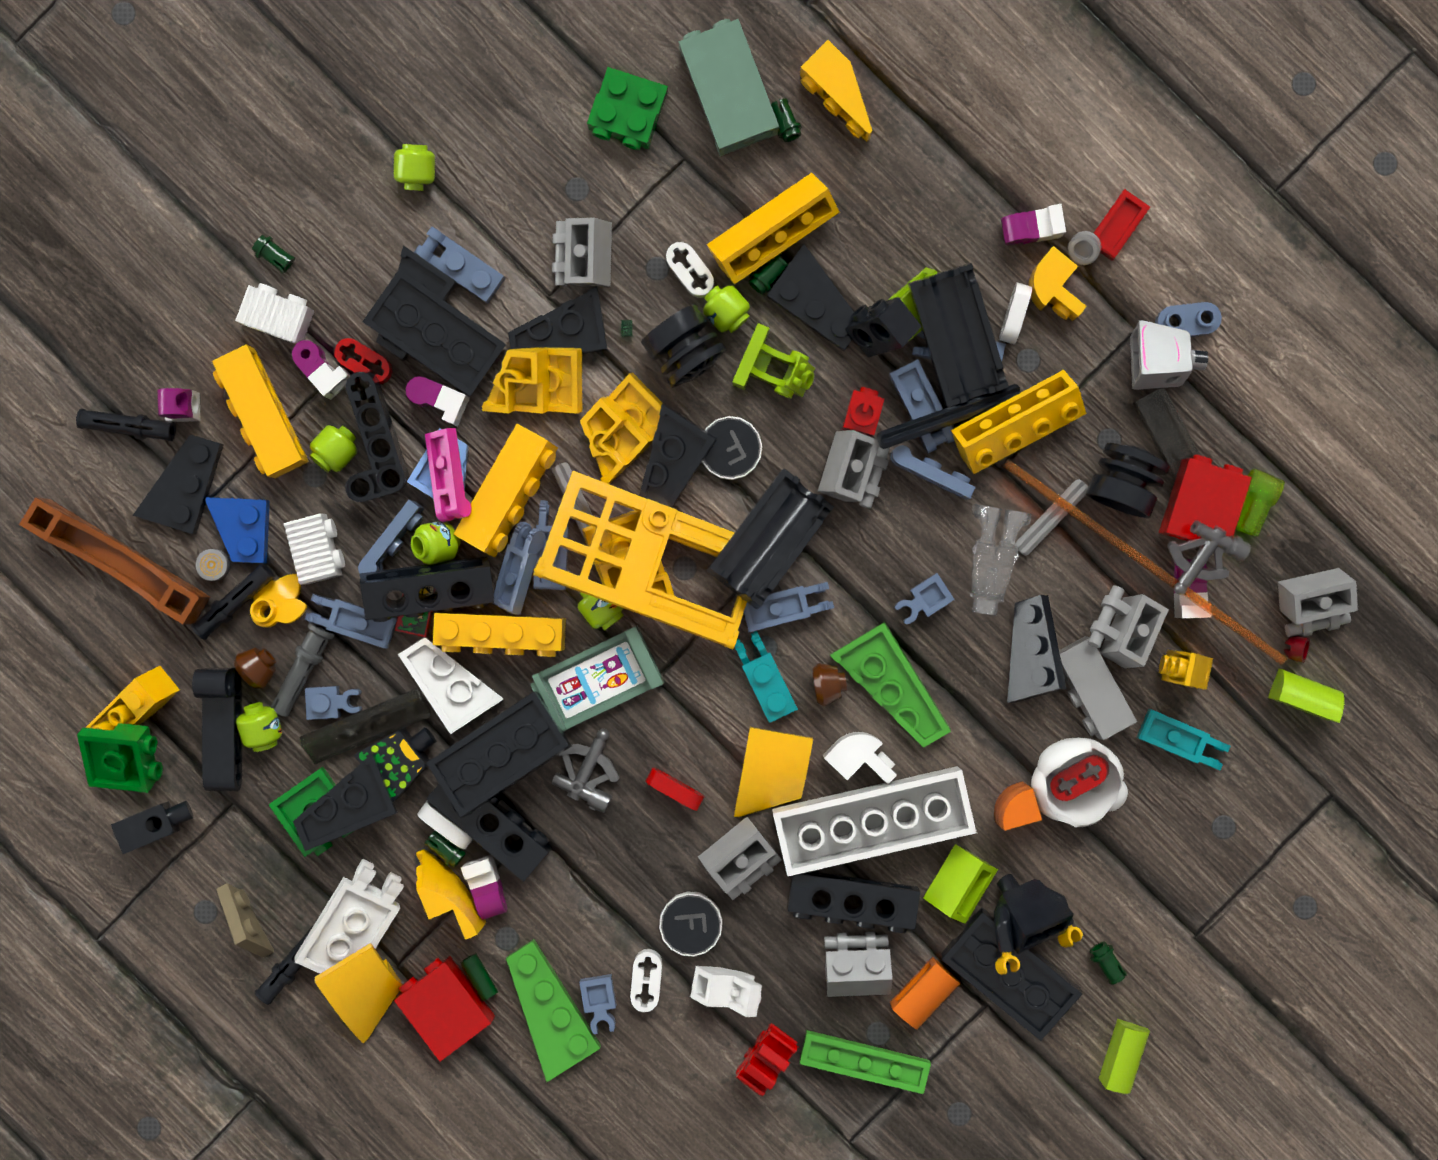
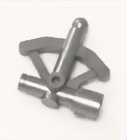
(1212, 541)
(578, 785)

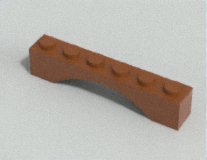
(100, 549)

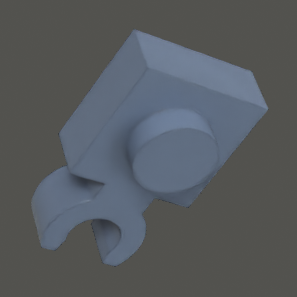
(928, 596)
(327, 702)
(598, 997)

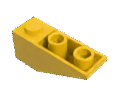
(834, 80)
(1185, 668)
(137, 701)

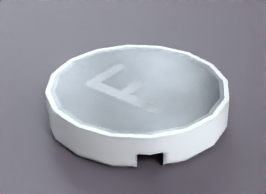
(735, 450)
(690, 924)

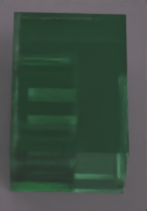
(626, 328)

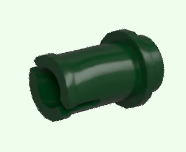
(788, 127)
(272, 253)
(767, 274)
(445, 849)
(1108, 963)

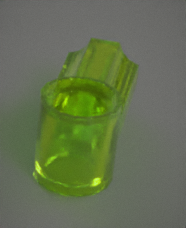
(1261, 495)

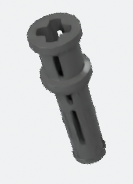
(307, 655)

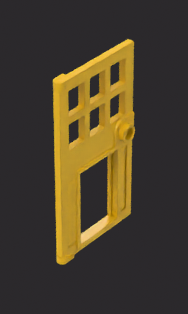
(643, 557)

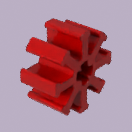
(766, 1059)

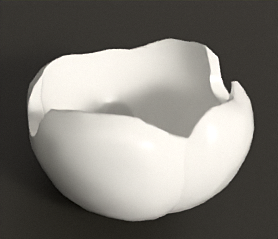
(1089, 806)

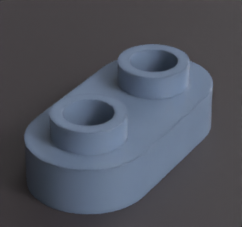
(1190, 318)

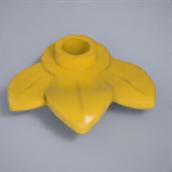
(282, 599)

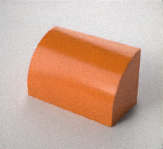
(1016, 807)
(924, 993)

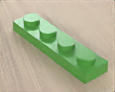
(864, 1062)

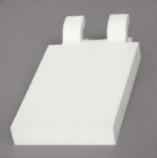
(351, 919)

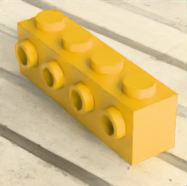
(773, 228)
(259, 411)
(1019, 421)
(506, 490)
(499, 631)

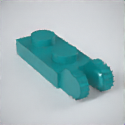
(766, 681)
(1179, 738)

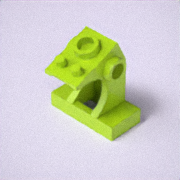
(757, 359)

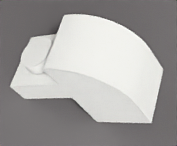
(854, 750)
(726, 989)

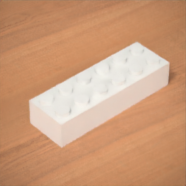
(874, 821)

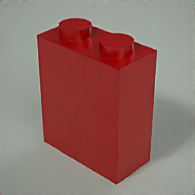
(1205, 495)
(443, 1007)

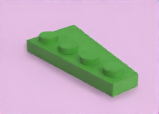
(888, 676)
(552, 1017)

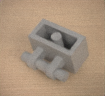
(582, 252)
(854, 468)
(1317, 601)
(1132, 630)
(739, 859)
(860, 970)

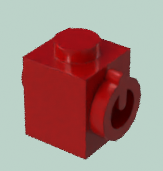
(863, 411)

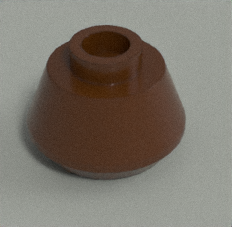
(255, 667)
(828, 683)

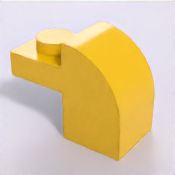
(1047, 285)

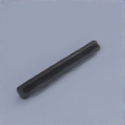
(944, 417)

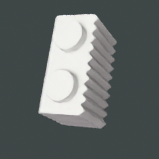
(274, 314)
(314, 548)

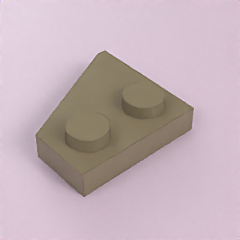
(242, 921)

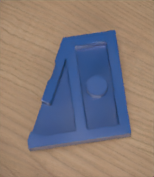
(242, 527)

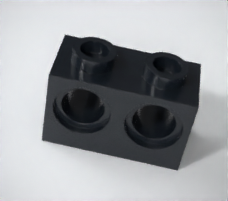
(882, 326)

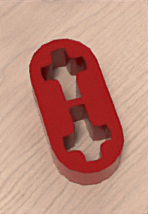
(366, 354)
(1083, 784)
(674, 789)

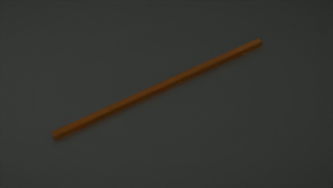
(1144, 561)

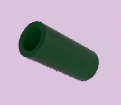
(479, 977)

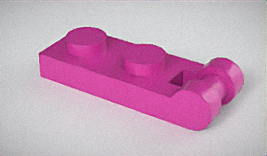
(446, 475)

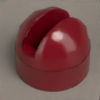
(1299, 648)

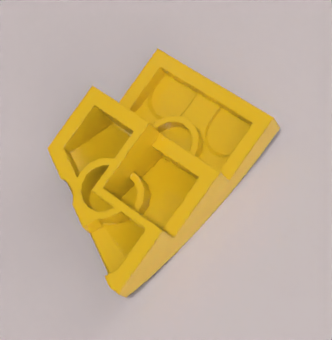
(538, 381)
(621, 426)
(618, 547)
(772, 770)
(444, 891)
(360, 989)

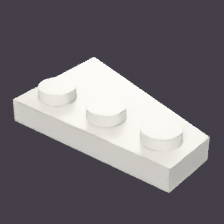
(447, 685)

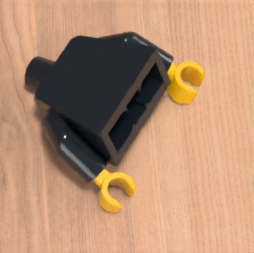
(1029, 917)

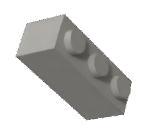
(1094, 690)

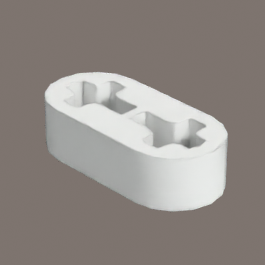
(695, 265)
(1015, 313)
(444, 825)
(638, 979)

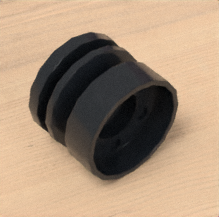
(686, 350)
(1129, 475)

